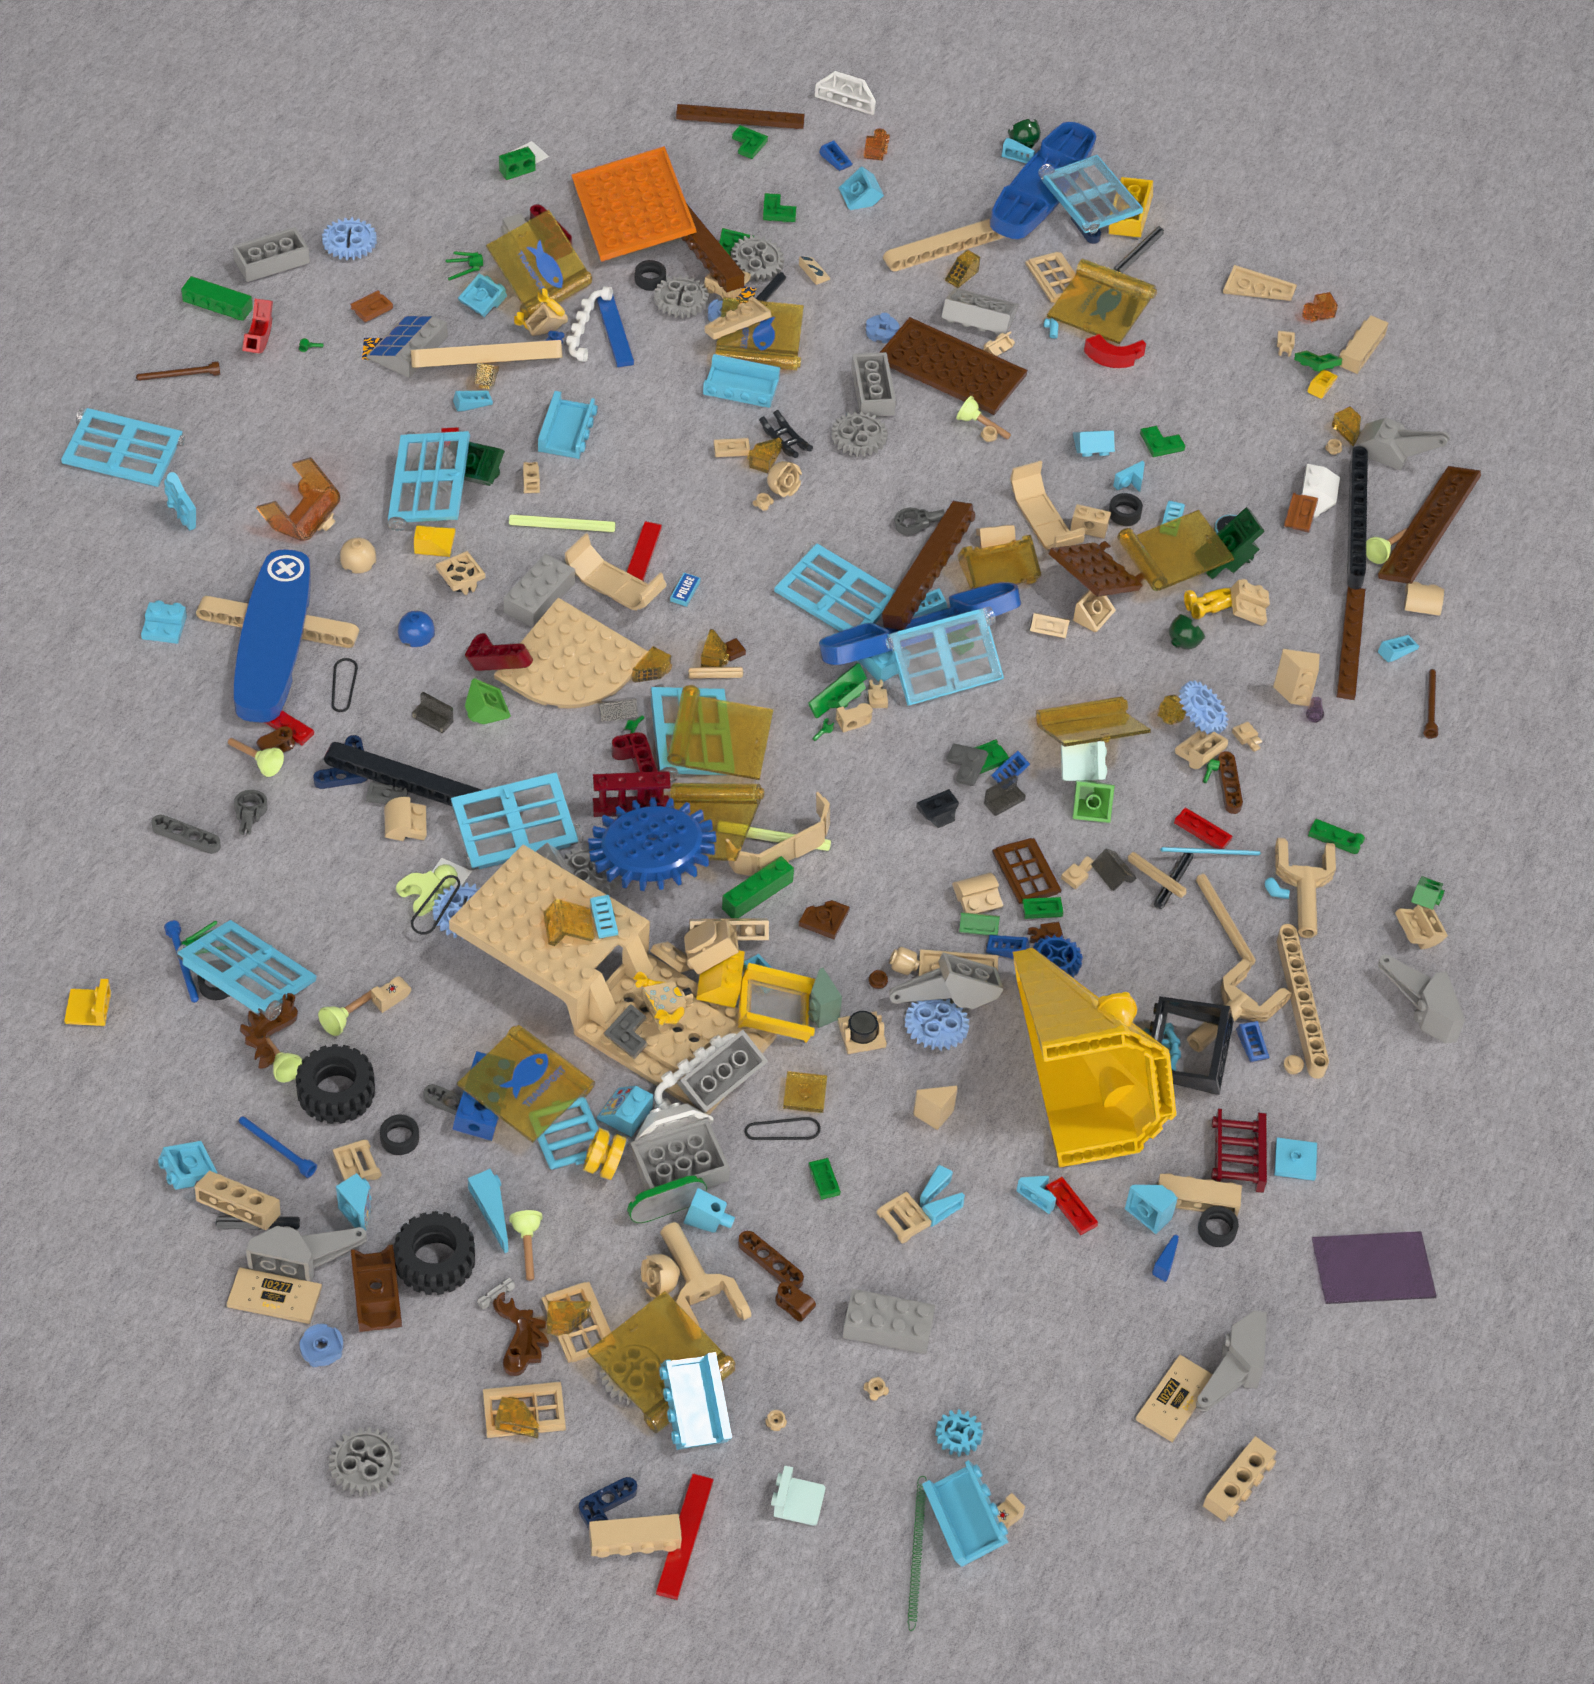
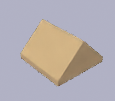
(1093, 611)
(935, 1105)

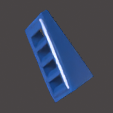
(825, 152)
(1018, 757)
(1017, 942)
(1257, 1034)
(1164, 1263)

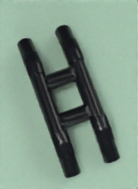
(785, 428)

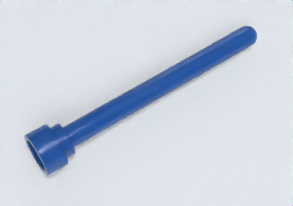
(173, 930)
(306, 1167)

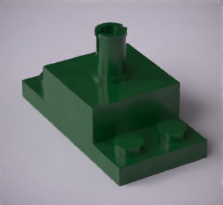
(483, 463)
(1239, 540)

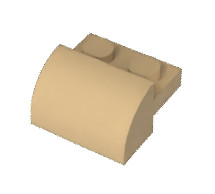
(1423, 598)
(1201, 748)
(405, 819)
(978, 893)
(1421, 926)

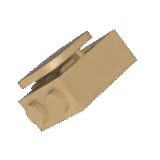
(710, 944)

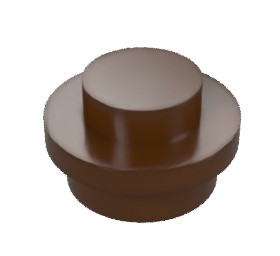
(878, 979)

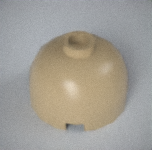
(784, 478)
(357, 555)
(659, 1273)

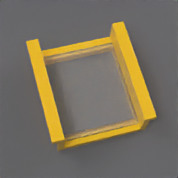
(775, 1002)

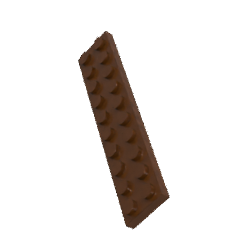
(1429, 525)

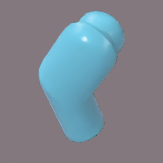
(1053, 326)
(1274, 889)

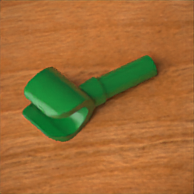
(304, 344)
(632, 725)
(825, 729)
(1213, 765)

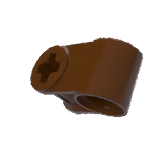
(276, 740)
(794, 1302)

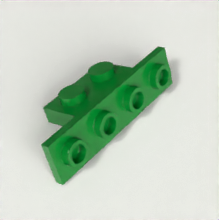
(839, 692)

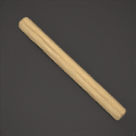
(1225, 918)

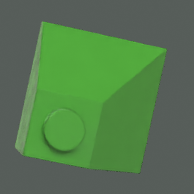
(485, 703)
(1093, 801)

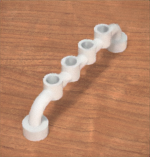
(583, 317)
(685, 1067)

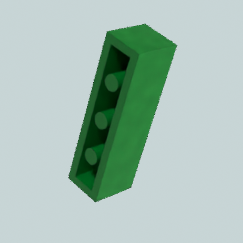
(217, 298)
(757, 888)

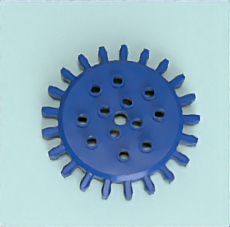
(633, 855)

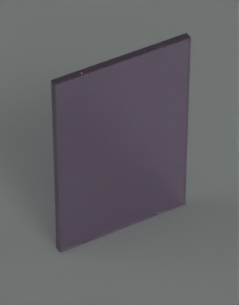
(1373, 1267)

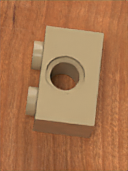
(1092, 519)

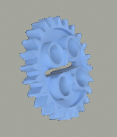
(337, 238)
(1203, 707)
(453, 908)
(937, 1023)

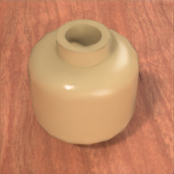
(904, 961)

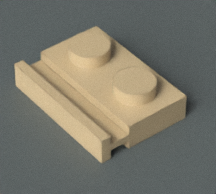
(671, 955)

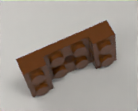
(376, 1307)

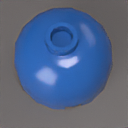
(416, 628)

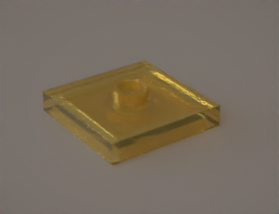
(805, 1092)

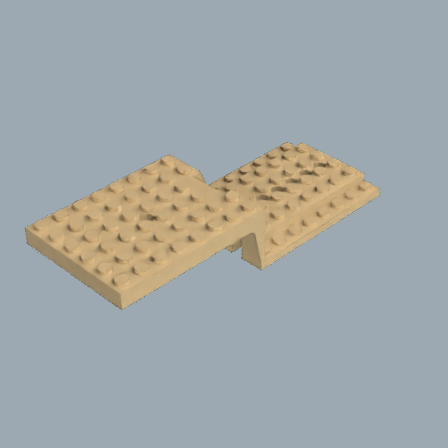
(510, 925)

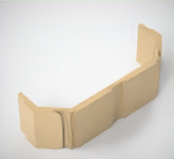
(1039, 510)
(609, 579)
(793, 847)

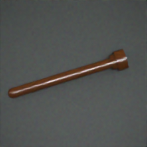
(213, 368)
(1431, 728)

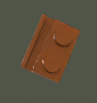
(371, 306)
(1301, 512)

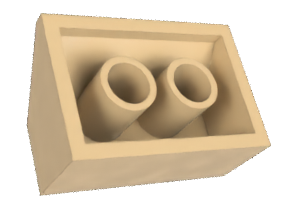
(1297, 676)

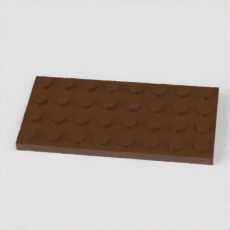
(952, 365)

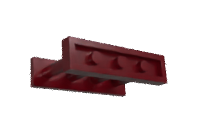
(628, 781)
(1259, 1143)

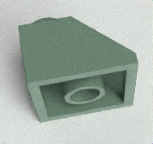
(824, 1001)

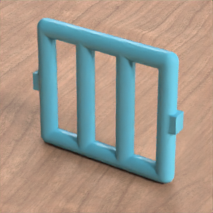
(576, 1158)

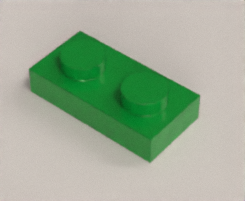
(1042, 908)

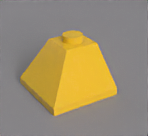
(433, 540)

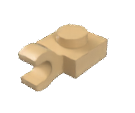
(1247, 734)
(1077, 875)

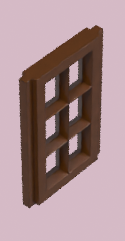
(1040, 861)

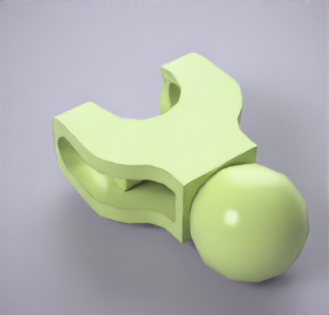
(424, 885)

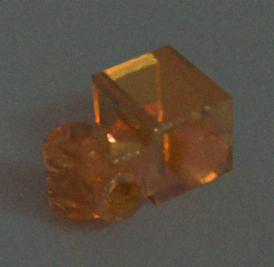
(876, 145)
(1322, 308)

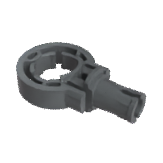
(922, 517)
(249, 812)

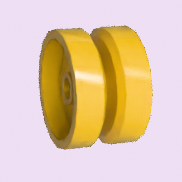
(601, 1152)

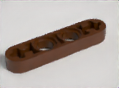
(1230, 782)
(773, 1257)

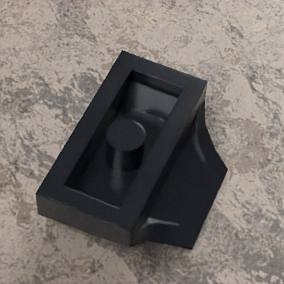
(939, 808)

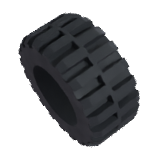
(335, 1105)
(434, 1276)

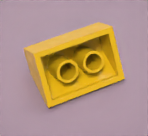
(722, 982)

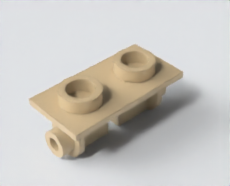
(1002, 341)

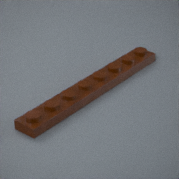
(740, 116)
(1351, 643)

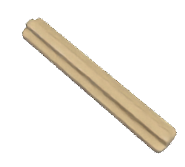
(1157, 874)

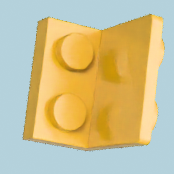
(88, 1005)

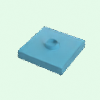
(1295, 1159)

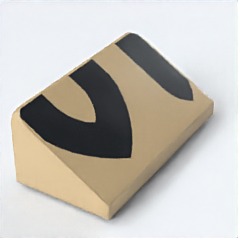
(813, 270)

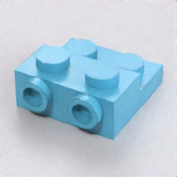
(483, 295)
(164, 622)
(185, 1164)

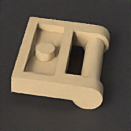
(349, 1162)
(908, 1212)

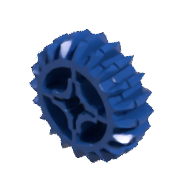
(1058, 950)

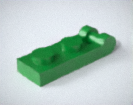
(1331, 834)

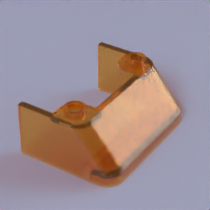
(318, 502)

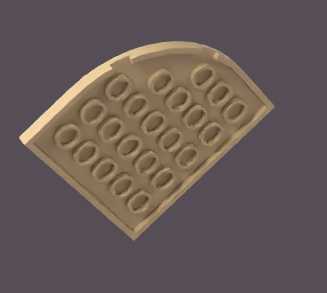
(573, 660)

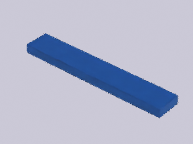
(615, 332)

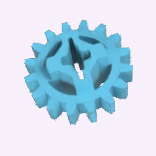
(960, 1430)

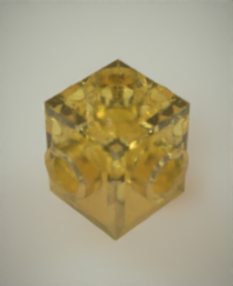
(1171, 710)

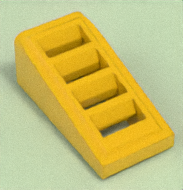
(1322, 383)

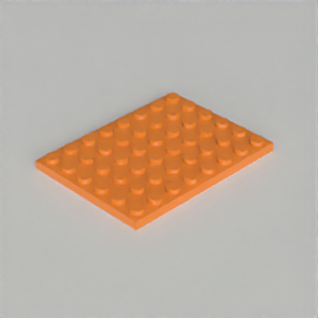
(633, 203)

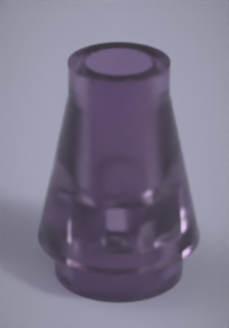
(1315, 710)

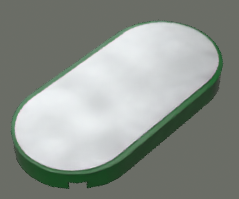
(665, 1199)

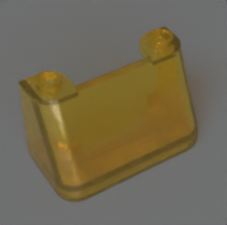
(1007, 562)

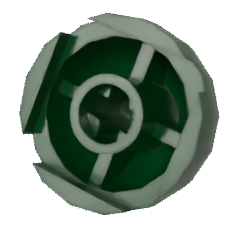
(1025, 132)
(1184, 633)

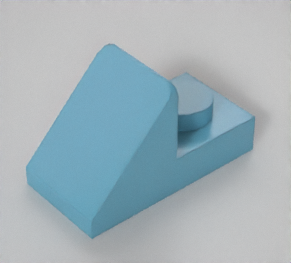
(1131, 475)
(1034, 1190)

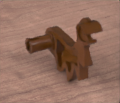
(261, 1028)
(526, 1340)

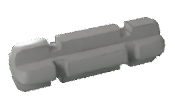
(484, 1301)

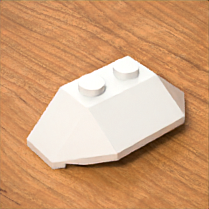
(846, 91)
(1322, 484)
(671, 1118)

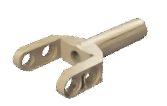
(1306, 881)
(1241, 1006)
(698, 1284)

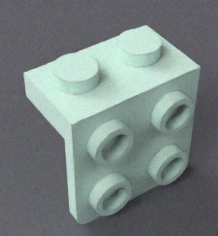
(1084, 762)
(797, 1498)

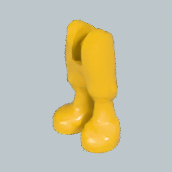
(1210, 602)

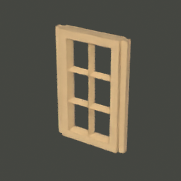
(1040, 276)
(596, 1314)
(526, 1391)

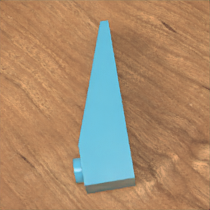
(487, 1195)

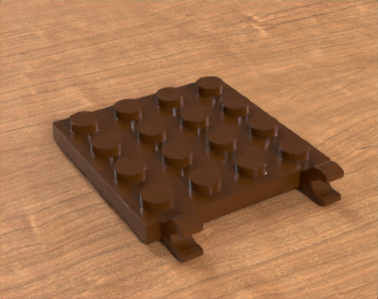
(1096, 568)

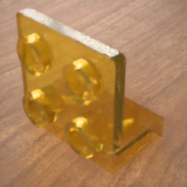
(567, 919)

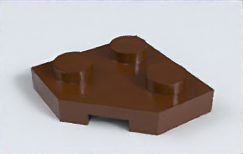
(825, 918)

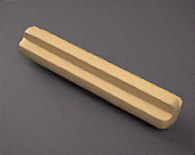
(715, 672)

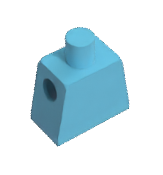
(708, 1212)

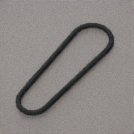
(352, 686)
(443, 911)
(780, 1121)

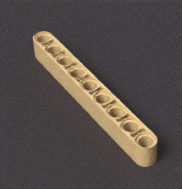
(940, 245)
(486, 353)
(315, 628)
(1302, 1001)

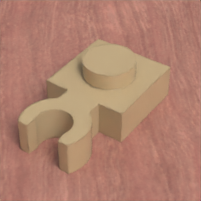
(1286, 342)
(877, 695)

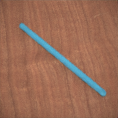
(1209, 851)

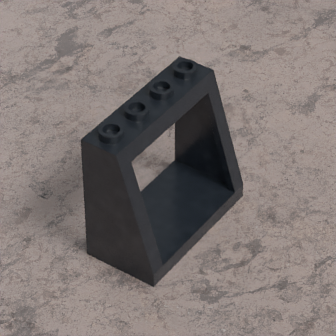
(1205, 1012)

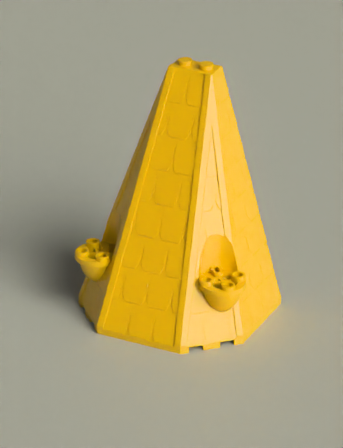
(1097, 1070)

